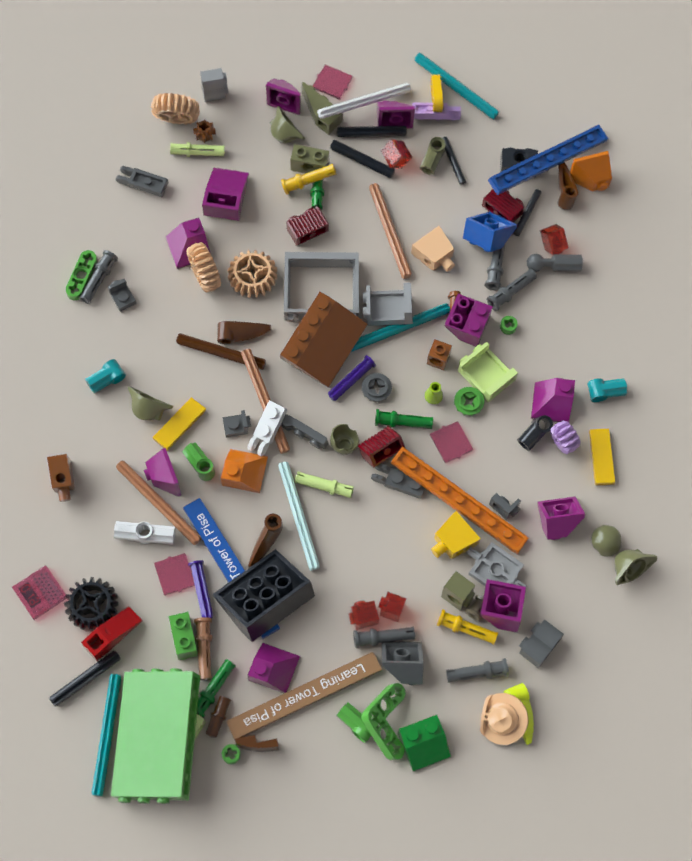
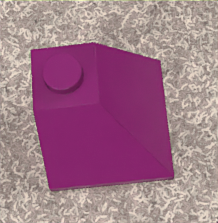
(284, 95)
(395, 114)
(184, 236)
(553, 399)
(161, 473)
(560, 516)
(503, 605)
(273, 668)

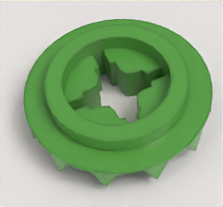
(469, 393)

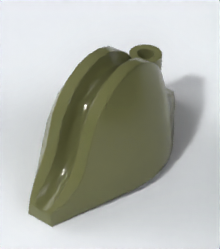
(283, 128)
(147, 407)
(631, 565)

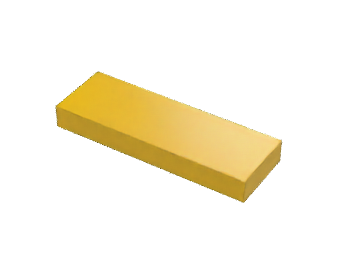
(179, 423)
(602, 457)

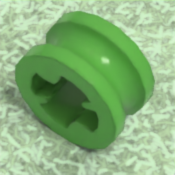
(511, 329)
(225, 751)

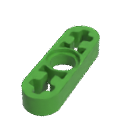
(80, 267)

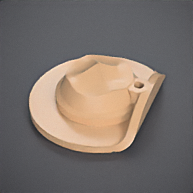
(503, 719)

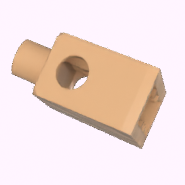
(434, 250)

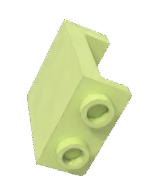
(486, 372)

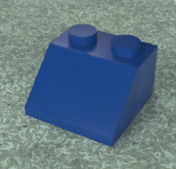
(488, 231)

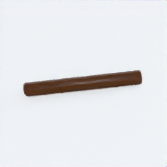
(215, 349)

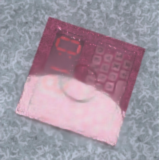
(39, 592)

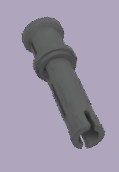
(102, 270)
(495, 271)
(505, 293)
(374, 637)
(486, 670)

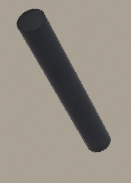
(455, 165)
(527, 212)

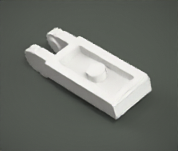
(267, 427)

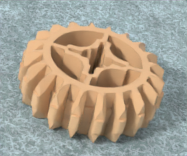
(175, 108)
(203, 267)
(239, 278)

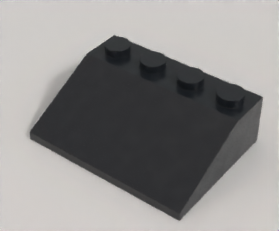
(264, 595)

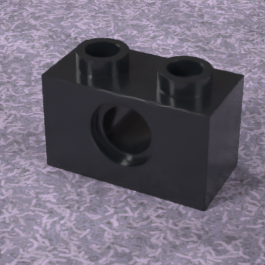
(510, 156)

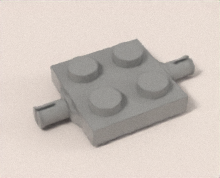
(495, 565)

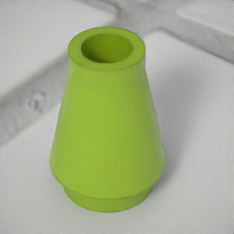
(434, 393)

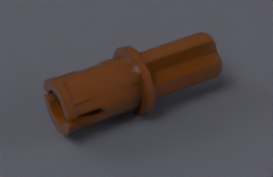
(218, 716)

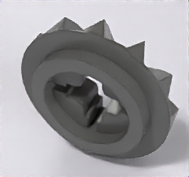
(382, 381)

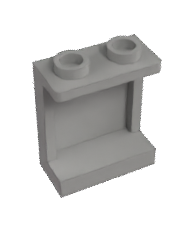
(388, 306)

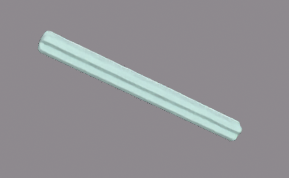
(298, 515)

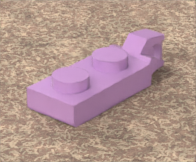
(425, 111)

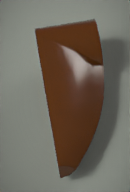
(567, 188)
(234, 331)
(266, 538)

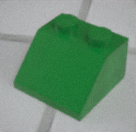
(424, 743)

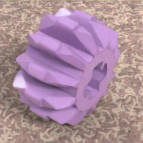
(565, 437)

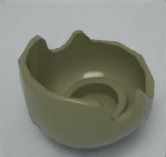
(344, 439)
(606, 540)

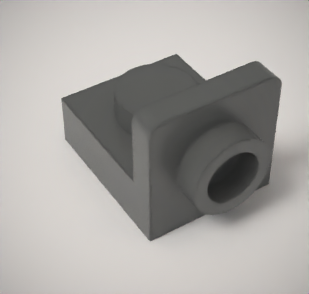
(121, 294)
(236, 424)
(503, 507)

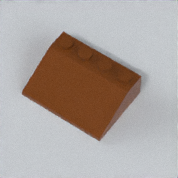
(323, 339)

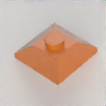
(592, 171)
(244, 470)

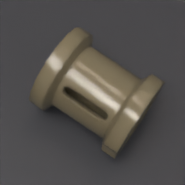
(475, 609)

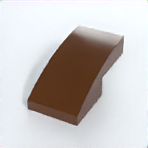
(249, 743)

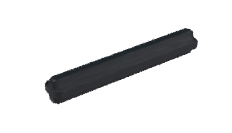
(371, 131)
(362, 158)
(84, 678)

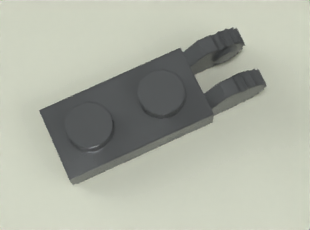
(143, 180)
(302, 430)
(398, 481)

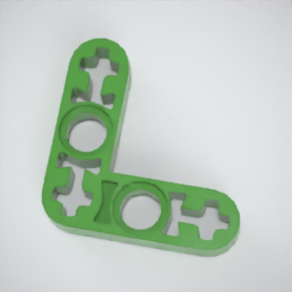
(380, 716)

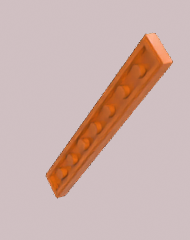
(459, 500)

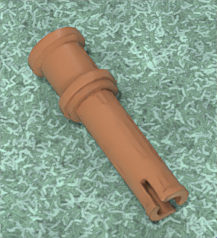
(204, 638)

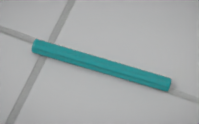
(457, 86)
(391, 330)
(106, 735)

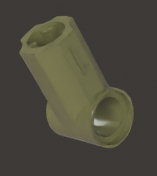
(433, 155)

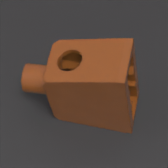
(61, 468)

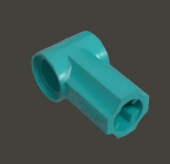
(110, 373)
(601, 390)

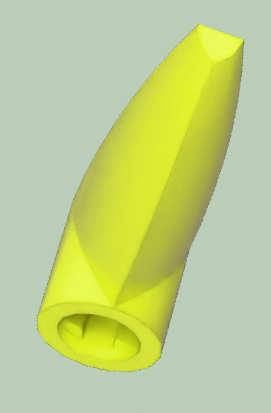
(521, 692)

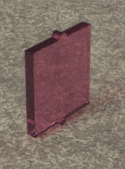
(332, 81)
(451, 442)
(174, 574)

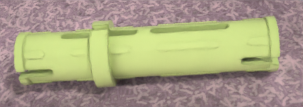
(175, 149)
(333, 487)

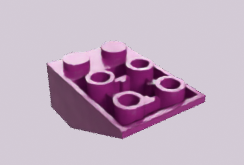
(225, 194)

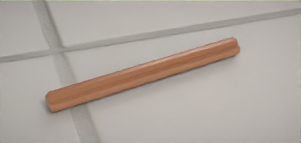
(390, 231)
(263, 395)
(158, 502)

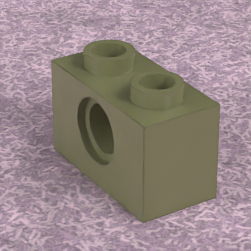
(308, 159)
(458, 591)

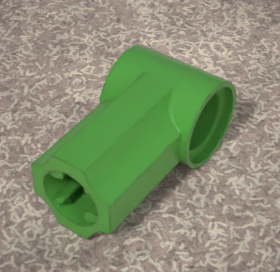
(199, 461)
(353, 719)

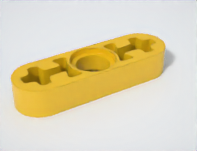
(436, 93)

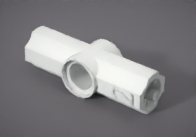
(132, 531)

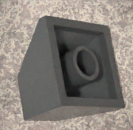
(404, 661)

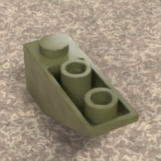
(315, 102)

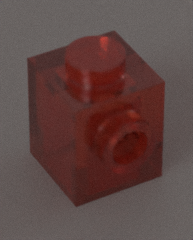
(396, 154)
(554, 239)
(392, 606)
(363, 614)

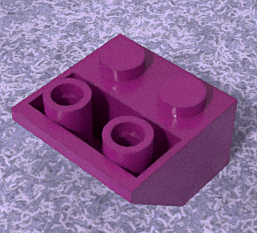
(468, 319)

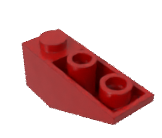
(110, 633)

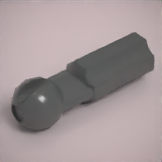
(558, 262)

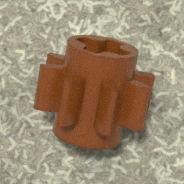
(204, 131)

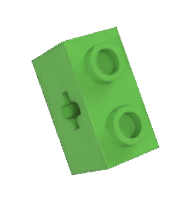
(183, 635)

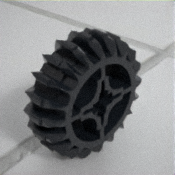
(85, 608)

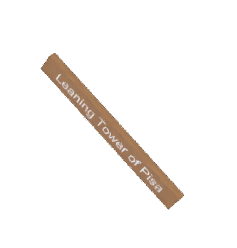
(304, 695)

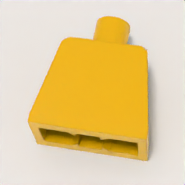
(454, 537)

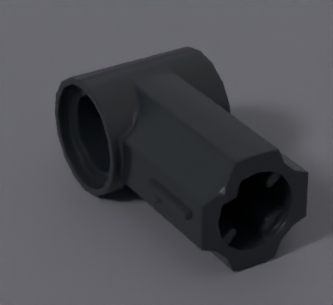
(534, 433)

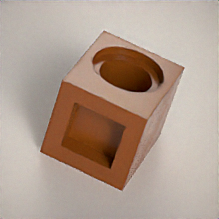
(439, 354)

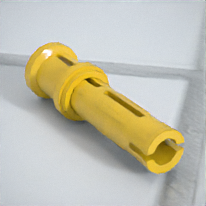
(300, 181)
(456, 622)

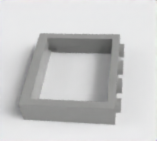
(319, 259)

